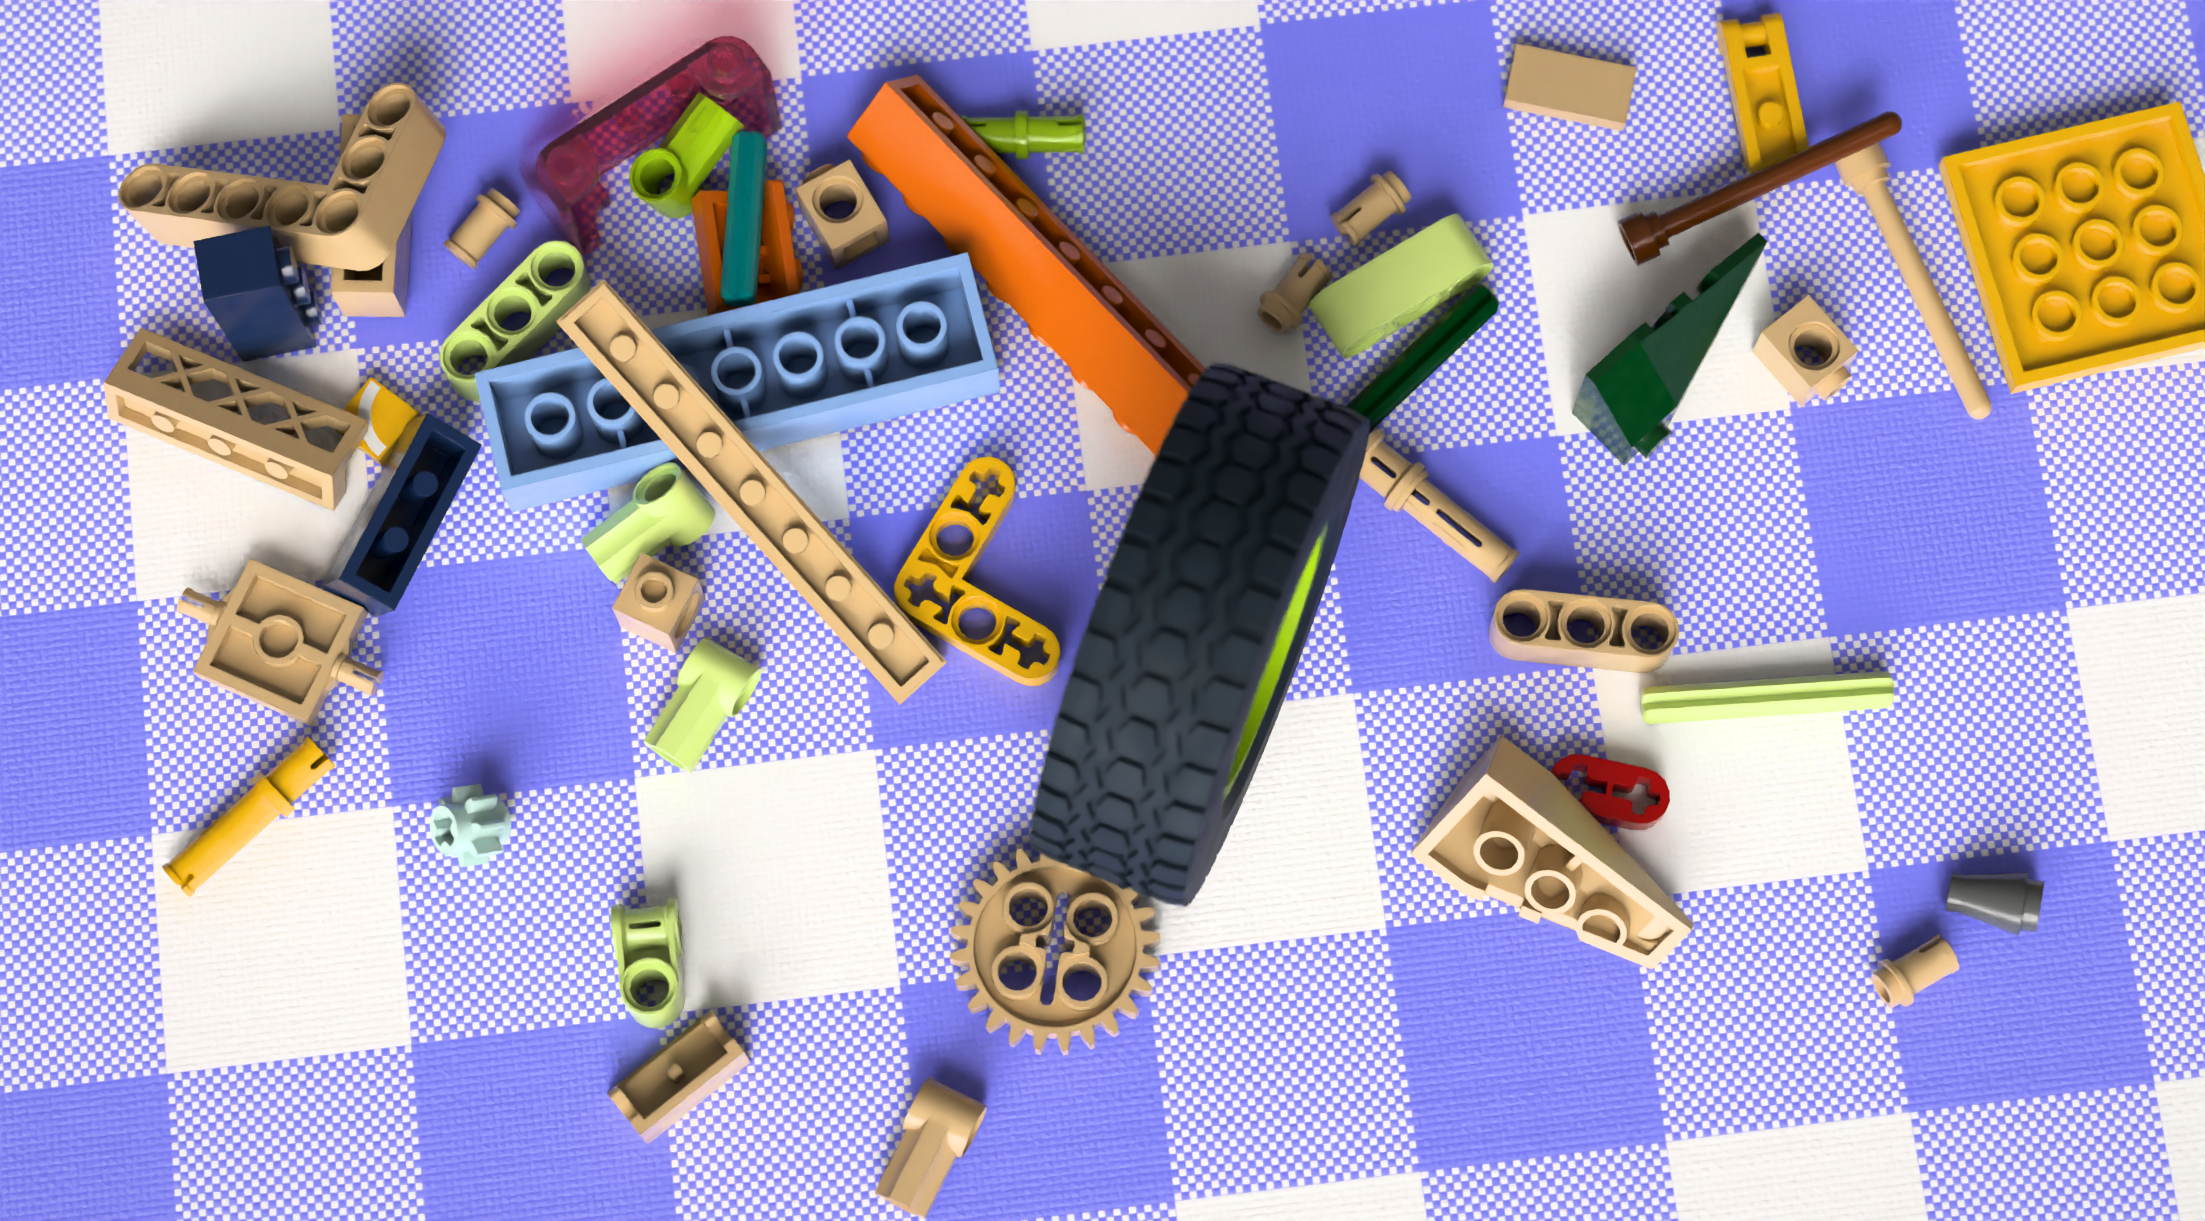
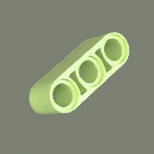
(1401, 285)
(520, 292)

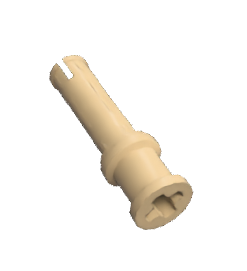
(1493, 555)

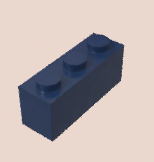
(257, 293)
(401, 515)

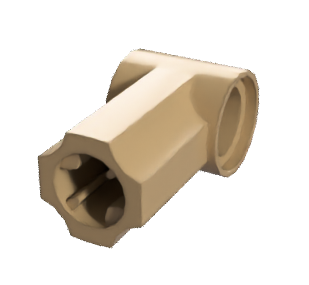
(936, 1133)

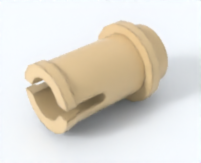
(1371, 207)
(482, 227)
(1289, 299)
(1903, 978)

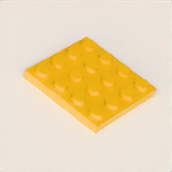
(2086, 244)

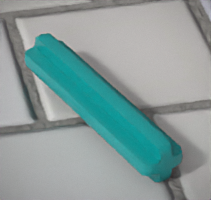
(743, 219)

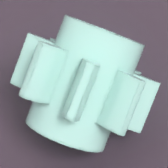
(470, 825)

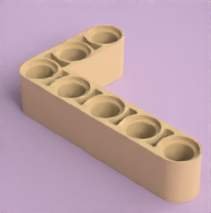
(334, 225)

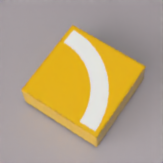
(386, 419)

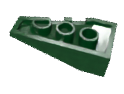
(1644, 379)

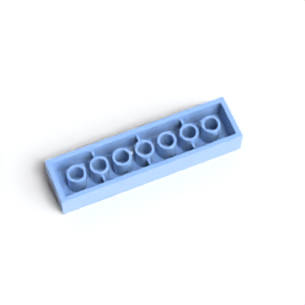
(772, 367)

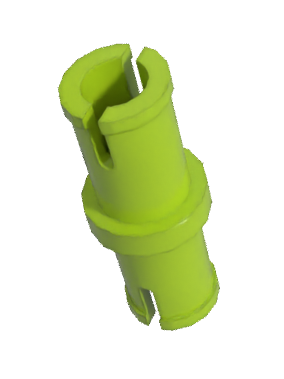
(1031, 134)

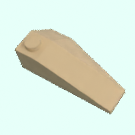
(1536, 847)

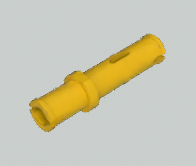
(248, 816)

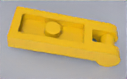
(1762, 90)

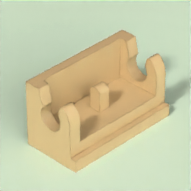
(678, 1077)

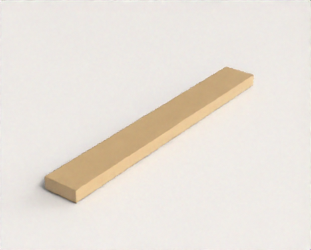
(751, 491)

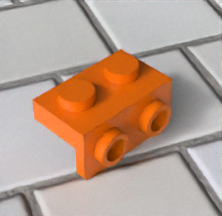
(778, 269)

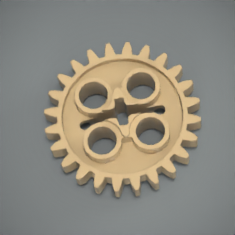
(997, 940)

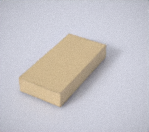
(1569, 87)

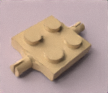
(280, 642)

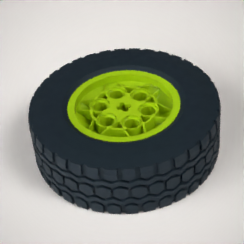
(1197, 633)

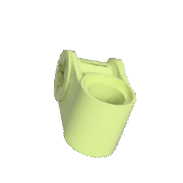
(649, 949)

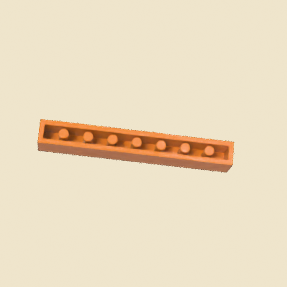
(1027, 256)

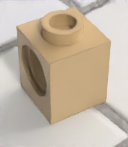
(848, 237)
(1806, 326)
(659, 603)

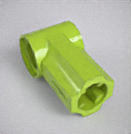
(688, 151)

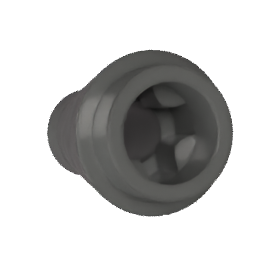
(1997, 899)

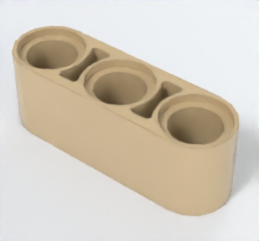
(1610, 616)

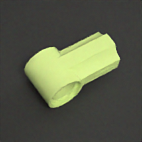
(662, 512)
(710, 689)

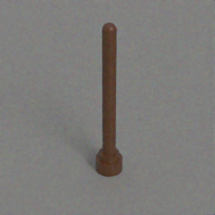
(1649, 233)

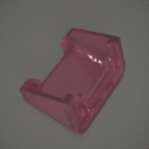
(567, 160)

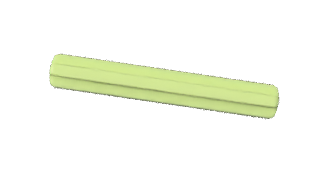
(1767, 697)

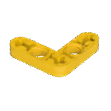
(952, 572)

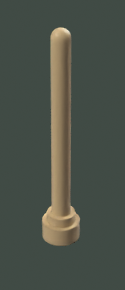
(1868, 176)

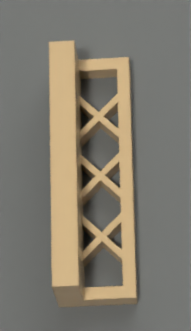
(228, 437)

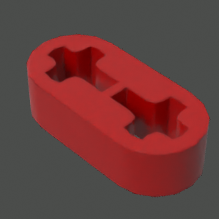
(1618, 778)

